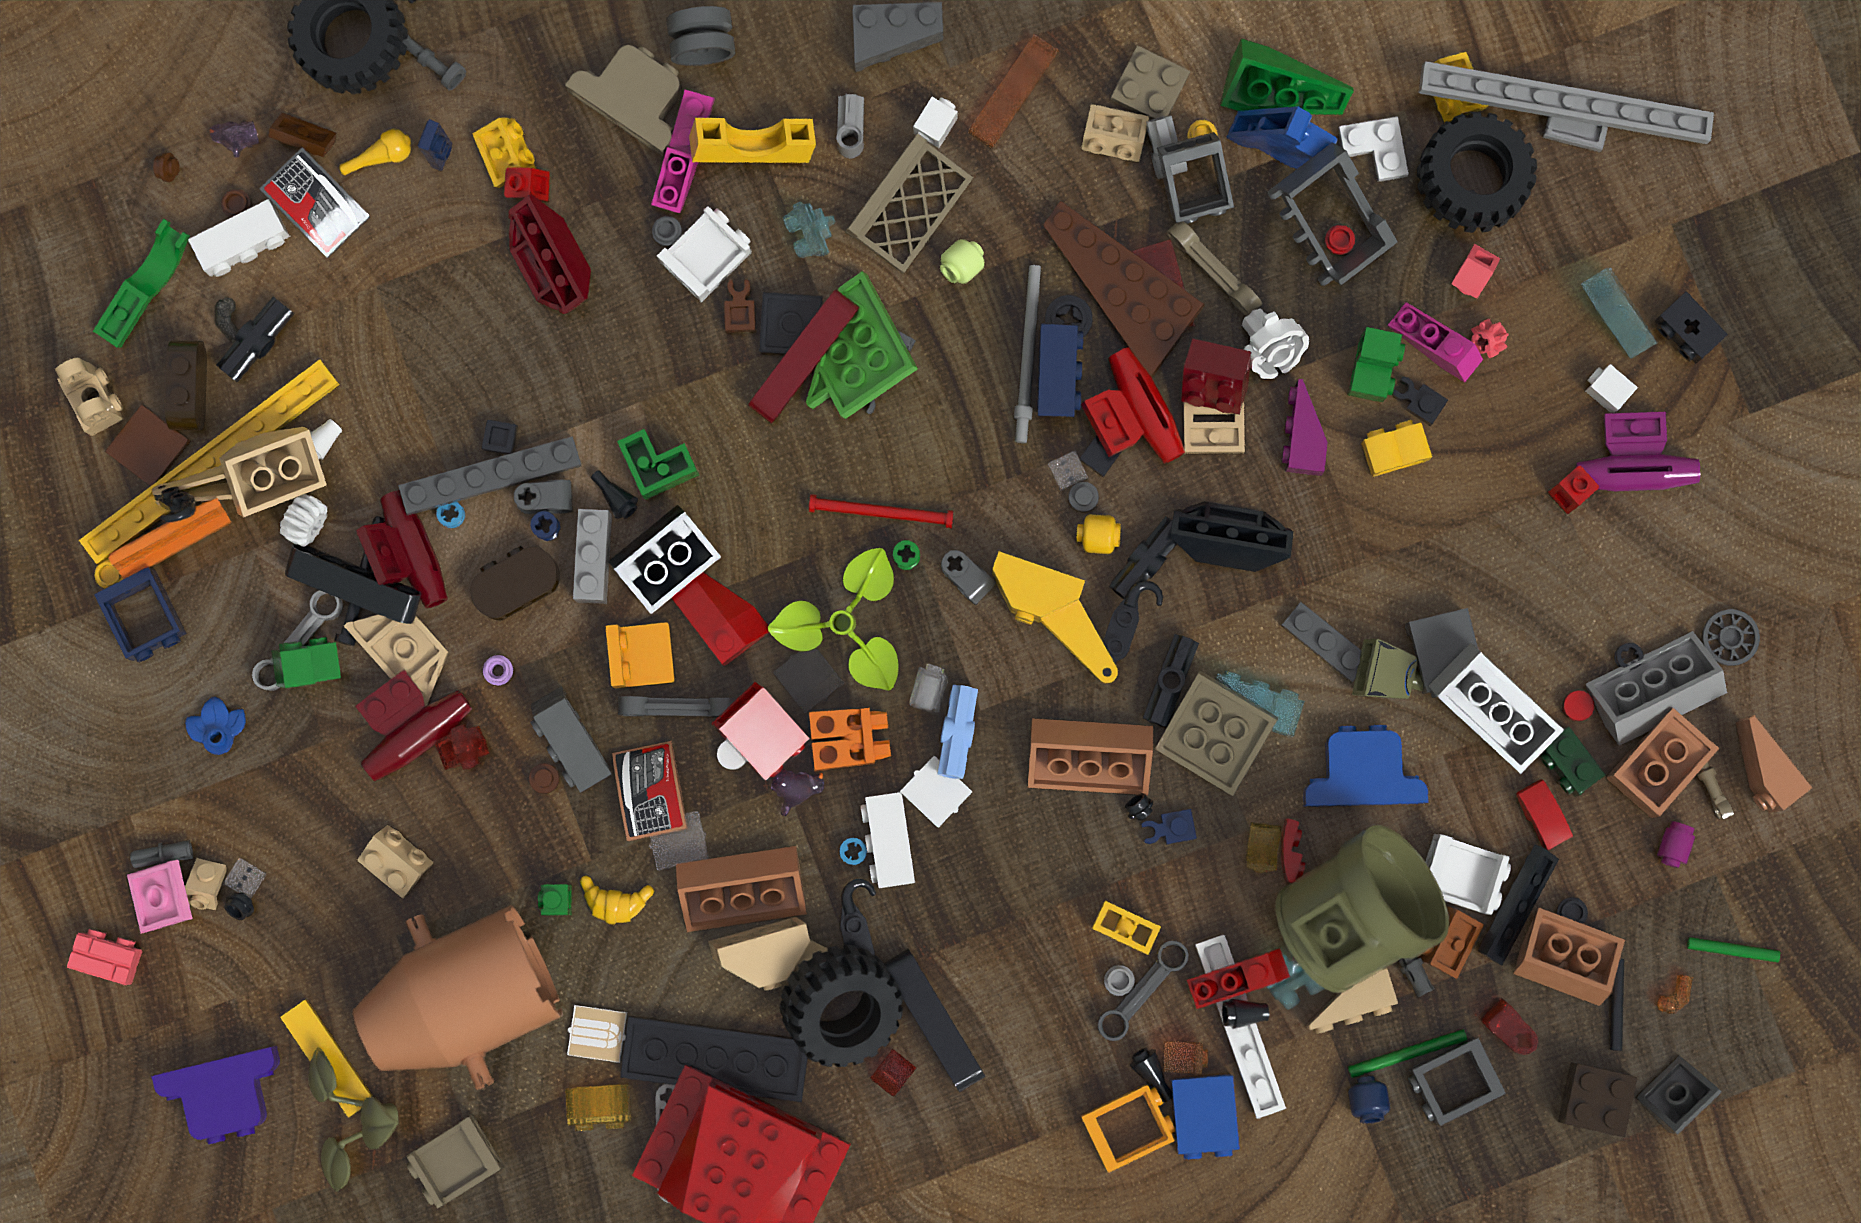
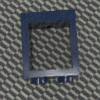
(123, 590)

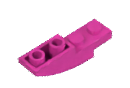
(677, 165)

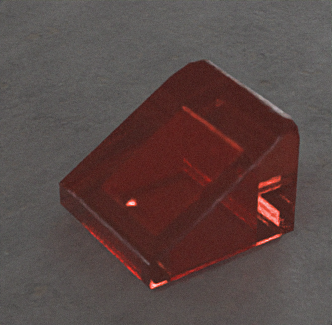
(893, 1073)

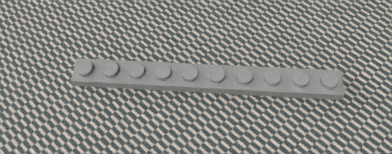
(1566, 102)

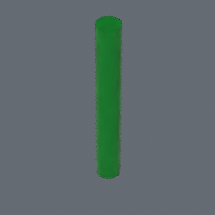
(1733, 949)

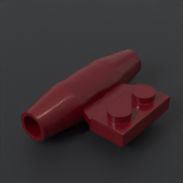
(403, 551)
(408, 725)

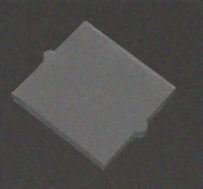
(681, 845)

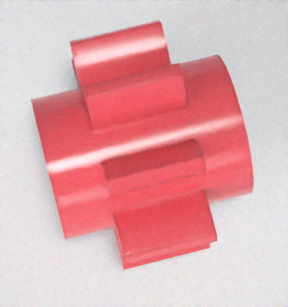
(1489, 338)

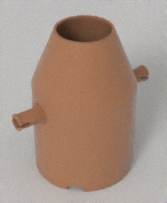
(458, 997)

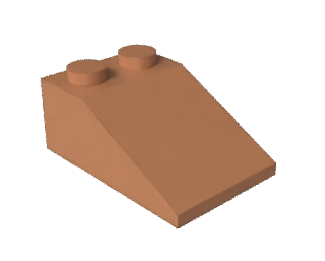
(1662, 763)
(1768, 769)

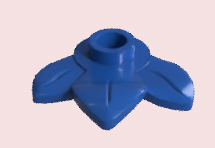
(215, 721)

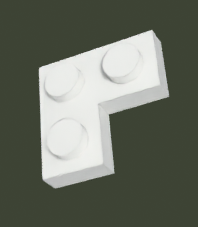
(1382, 140)

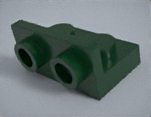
(1571, 763)

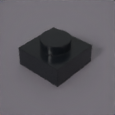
(499, 437)

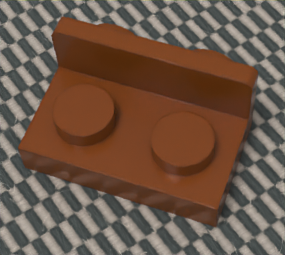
(1453, 952)

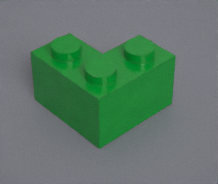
(1373, 364)
(656, 472)
(306, 664)

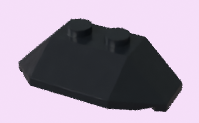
(1231, 536)

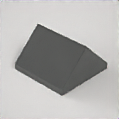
(1678, 1095)

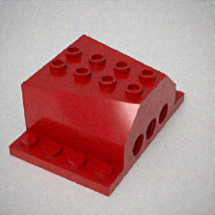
(737, 1156)

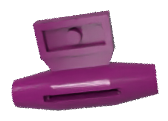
(1636, 456)

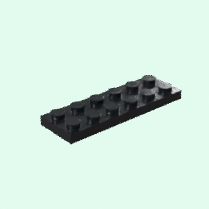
(746, 1060)

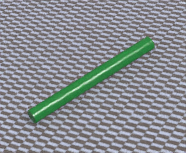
(1407, 1053)

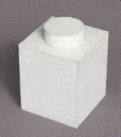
(936, 121)
(1610, 388)

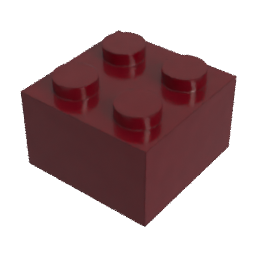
(1216, 376)

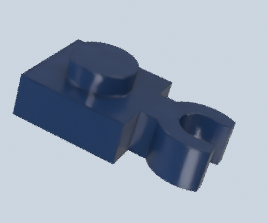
(1175, 827)

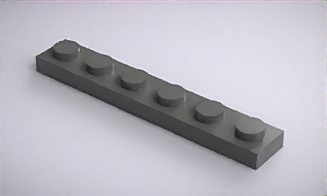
(489, 475)

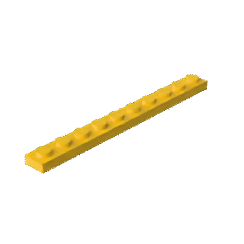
(266, 417)

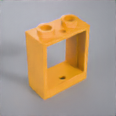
(1095, 1132)

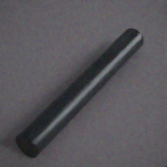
(1617, 999)

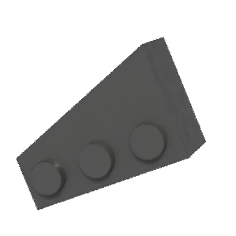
(894, 29)
(569, 740)

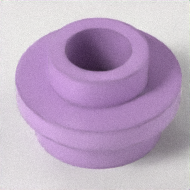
(489, 666)

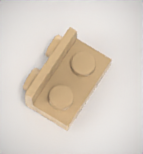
(1115, 133)

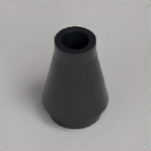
(1243, 1013)

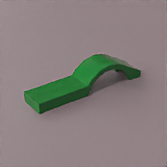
(143, 285)

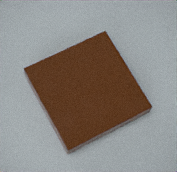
(147, 446)

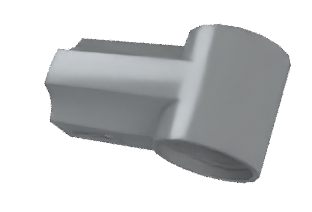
(850, 124)
(1161, 133)

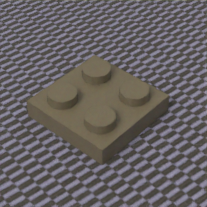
(1150, 84)

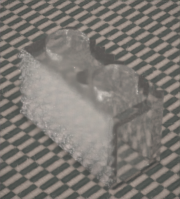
(929, 688)

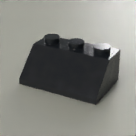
(664, 559)

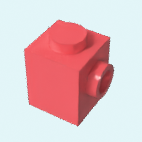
(1475, 271)

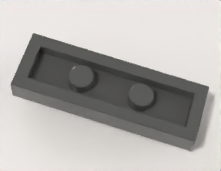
(1324, 641)

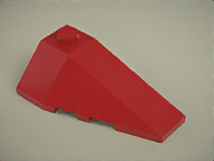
(720, 617)

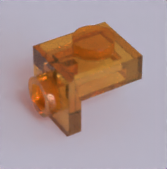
(1184, 1057)

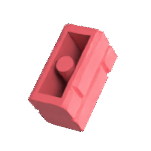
(104, 957)

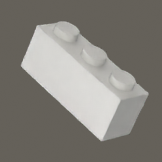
(239, 238)
(888, 840)

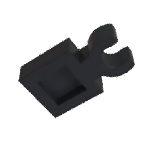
(1424, 403)

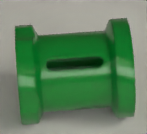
(900, 548)

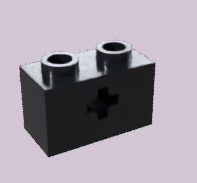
(1705, 331)

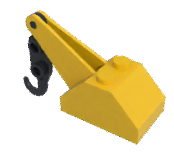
(1053, 600)

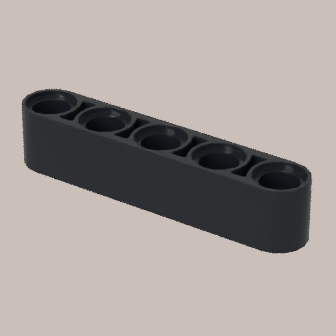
(352, 584)
(934, 1021)

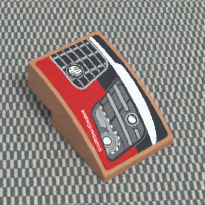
(649, 791)

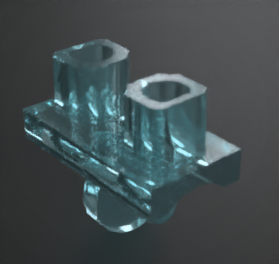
(814, 227)
(1285, 990)

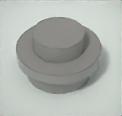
(1119, 980)

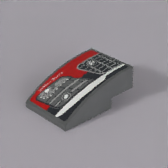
(314, 202)

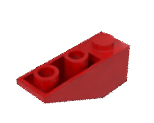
(1238, 978)

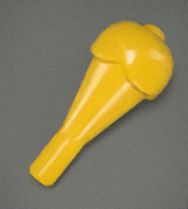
(391, 147)

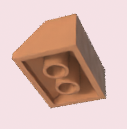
(1569, 957)

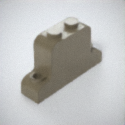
(632, 95)

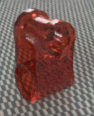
(1507, 1024)

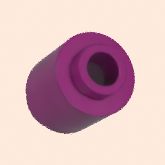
(1676, 844)

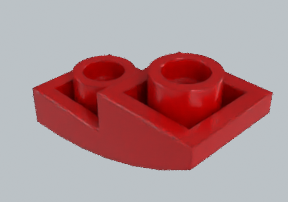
(1545, 814)
(1291, 861)

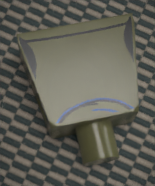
(1386, 671)

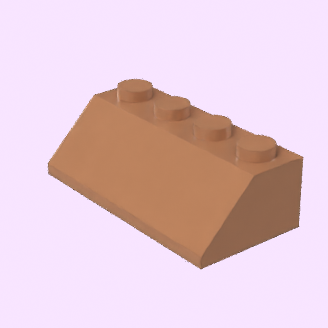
(1090, 756)
(740, 889)

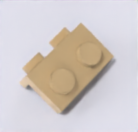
(394, 860)

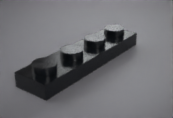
(1518, 904)

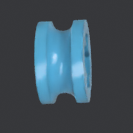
(455, 522)
(862, 854)

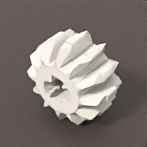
(303, 520)

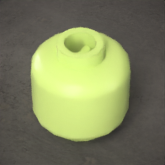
(962, 261)

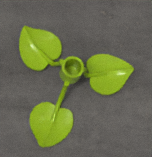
(800, 624)

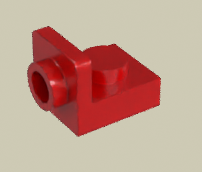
(525, 182)
(1573, 489)

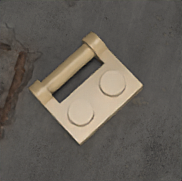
(1212, 436)

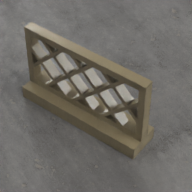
(887, 189)

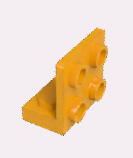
(640, 655)

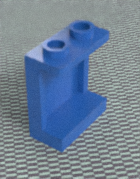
(1205, 1115)

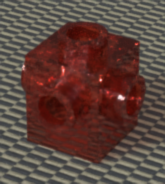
(462, 747)

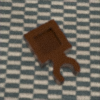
(739, 312)

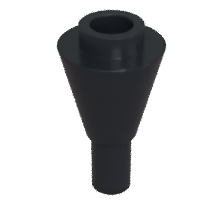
(619, 500)
(1148, 1067)

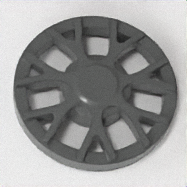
(1731, 637)

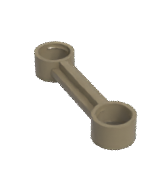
(1189, 243)

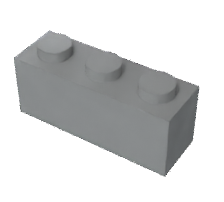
(592, 556)

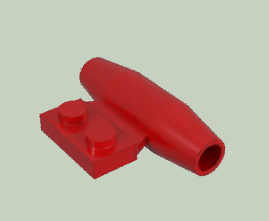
(1133, 411)

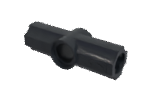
(255, 339)
(1145, 559)
(1162, 698)

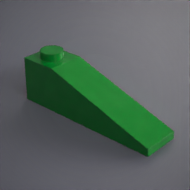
(1270, 79)

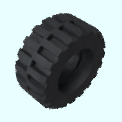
(363, 68)
(1500, 144)
(861, 1030)

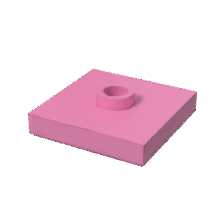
(159, 896)

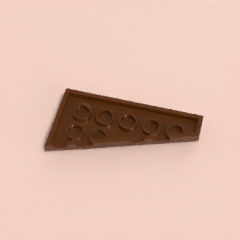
(1136, 297)

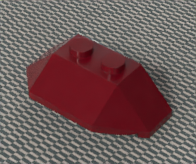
(548, 255)

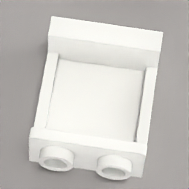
(706, 253)
(1467, 873)

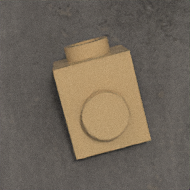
(205, 884)

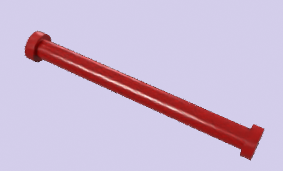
(880, 511)

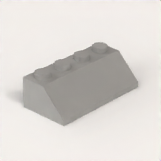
(1672, 676)

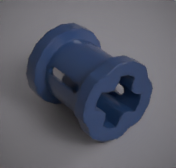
(536, 523)

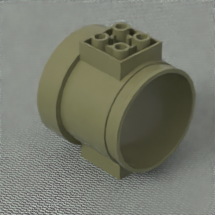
(1362, 910)

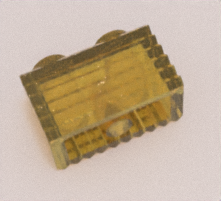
(597, 1106)

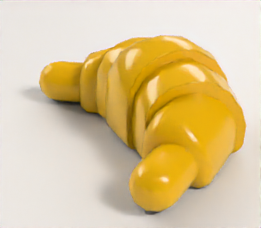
(614, 905)

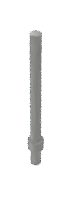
(1023, 410)

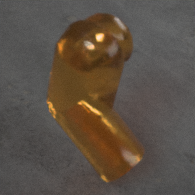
(1679, 998)

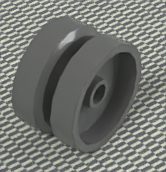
(700, 36)

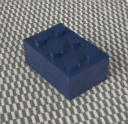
(1059, 370)

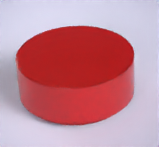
(1578, 706)

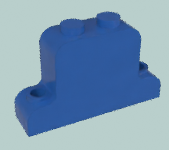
(1280, 133)
(1364, 771)

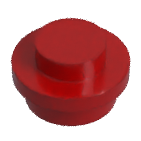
(1339, 239)

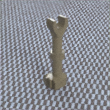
(1720, 804)

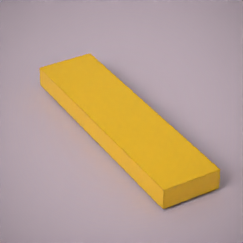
(311, 1034)

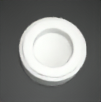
(729, 757)

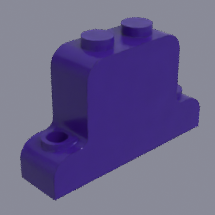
(221, 1093)

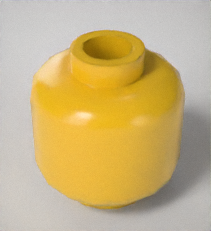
(1099, 534)

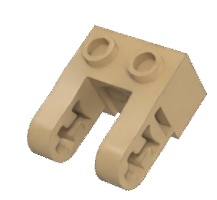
(77, 382)

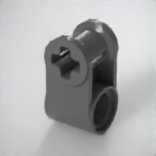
(550, 496)
(971, 580)

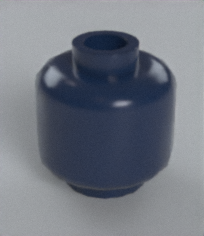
(1369, 1100)

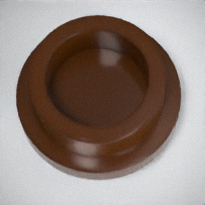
(166, 167)
(235, 202)
(544, 778)

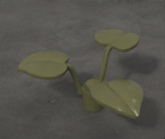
(377, 1121)

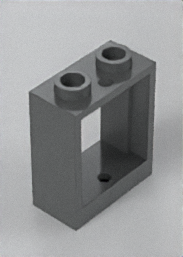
(1188, 150)
(1484, 1068)

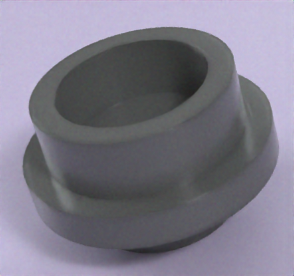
(666, 231)
(1083, 496)

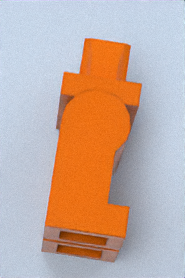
(856, 741)

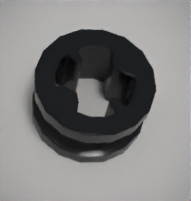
(1624, 648)

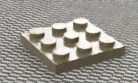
(1216, 733)

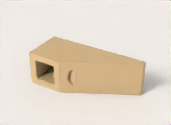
(1371, 995)

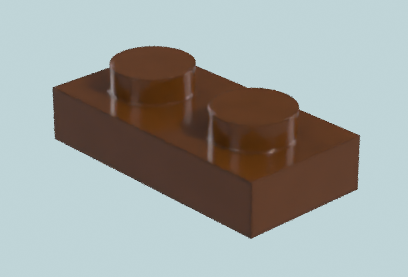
(302, 135)

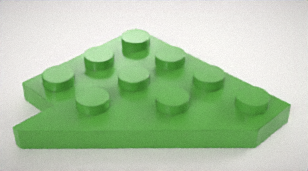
(864, 357)

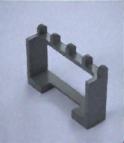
(1363, 255)

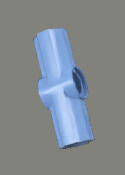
(957, 732)

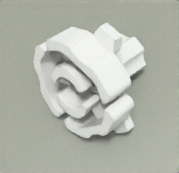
(1273, 340)

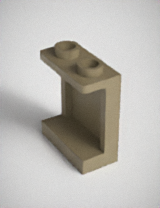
(454, 1162)

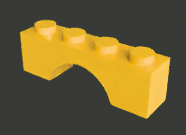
(782, 143)

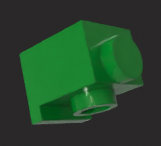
(555, 899)

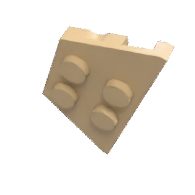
(402, 647)

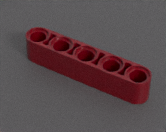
(803, 356)

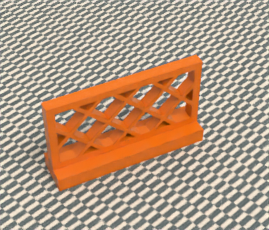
(169, 539)

